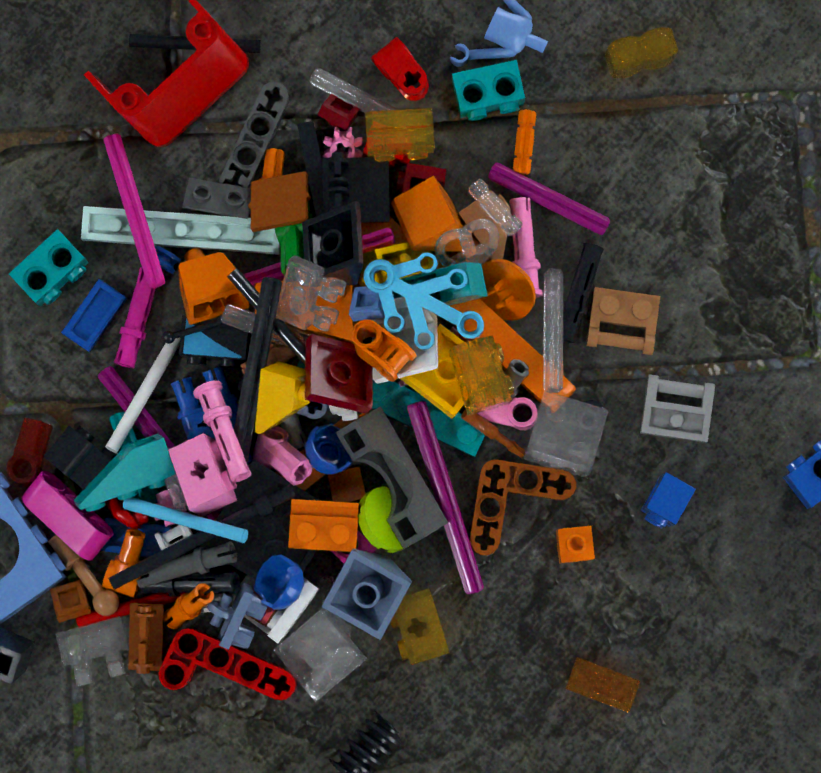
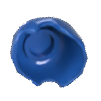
(326, 451)
(279, 582)

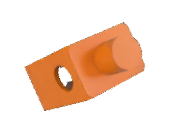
(206, 285)

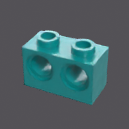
(485, 81)
(43, 261)

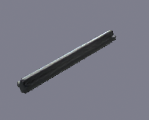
(256, 360)

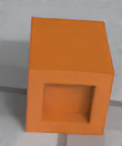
(575, 544)

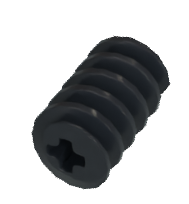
(367, 747)

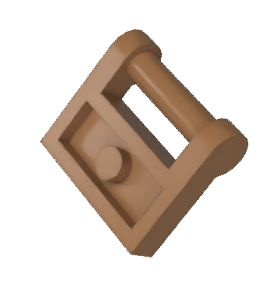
(627, 310)

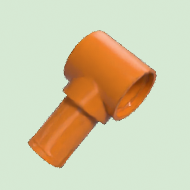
(128, 556)

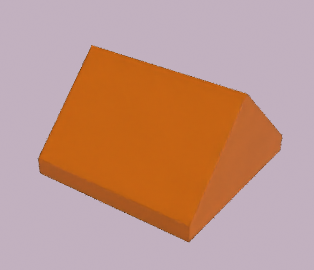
(426, 214)

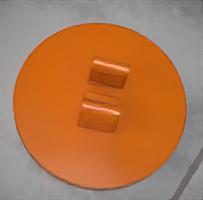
(508, 289)

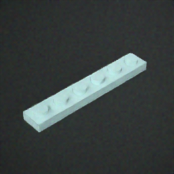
(180, 231)

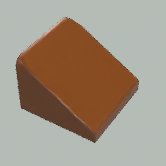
(347, 485)

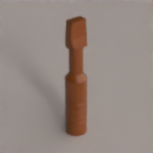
(492, 432)

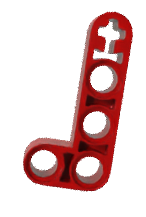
(231, 670)

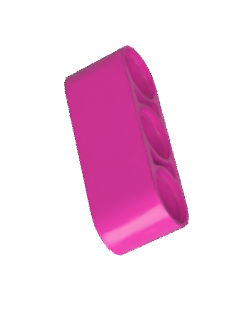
(55, 507)

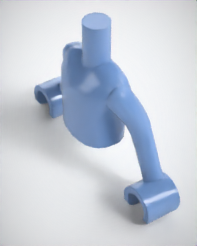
(508, 31)

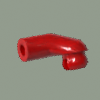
(130, 519)

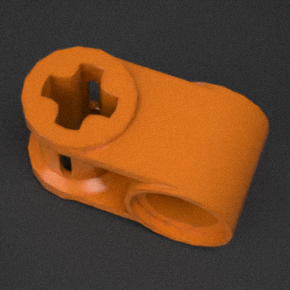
(385, 353)

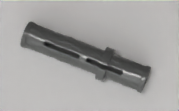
(199, 561)

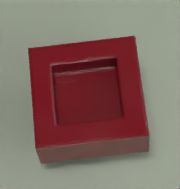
(338, 112)

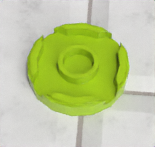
(373, 520)

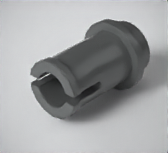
(517, 371)

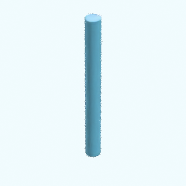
(186, 519)

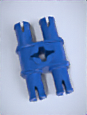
(192, 413)

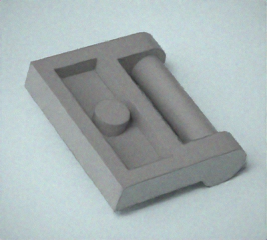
(676, 419)

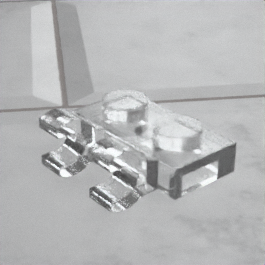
(299, 295)
(91, 642)

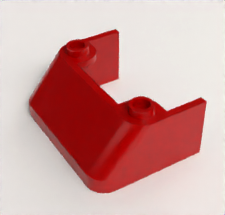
(188, 90)

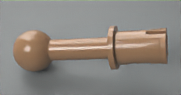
(105, 600)

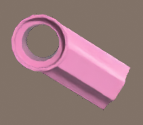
(504, 414)
(277, 454)

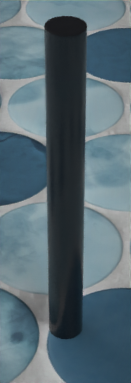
(183, 43)
(280, 326)

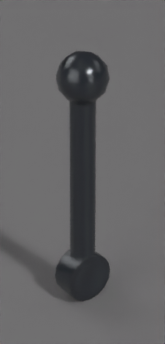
(169, 336)

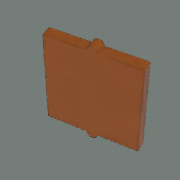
(279, 201)

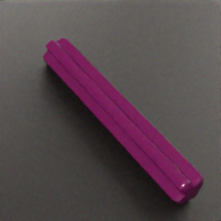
(549, 198)

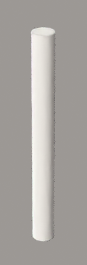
(142, 396)

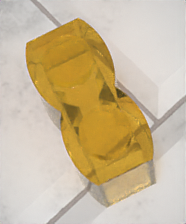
(632, 54)

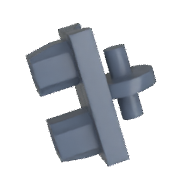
(232, 630)

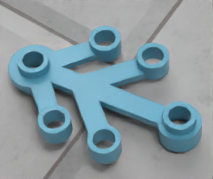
(418, 297)

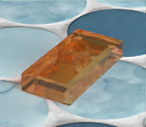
(602, 684)

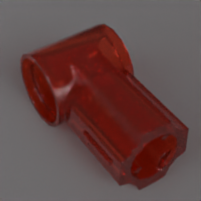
(29, 448)

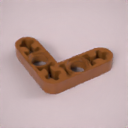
(511, 485)

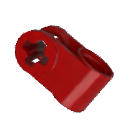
(399, 66)

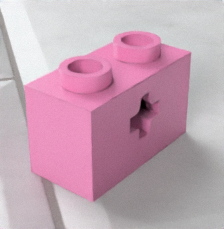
(202, 488)

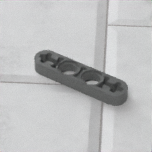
(248, 139)

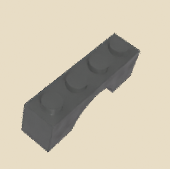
(413, 507)

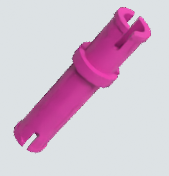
(135, 324)

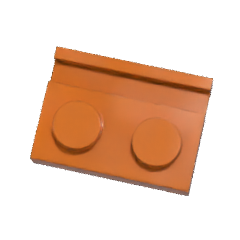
(323, 525)

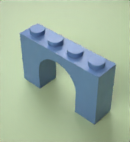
(35, 568)

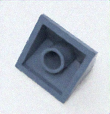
(368, 591)

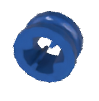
(167, 259)

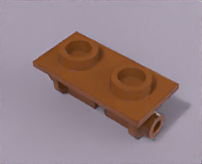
(145, 637)

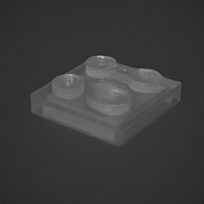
(319, 654)

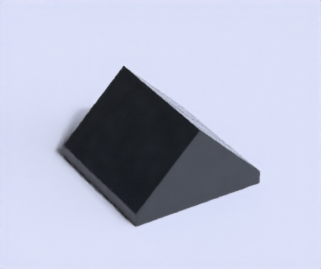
(336, 242)

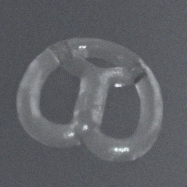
(470, 252)

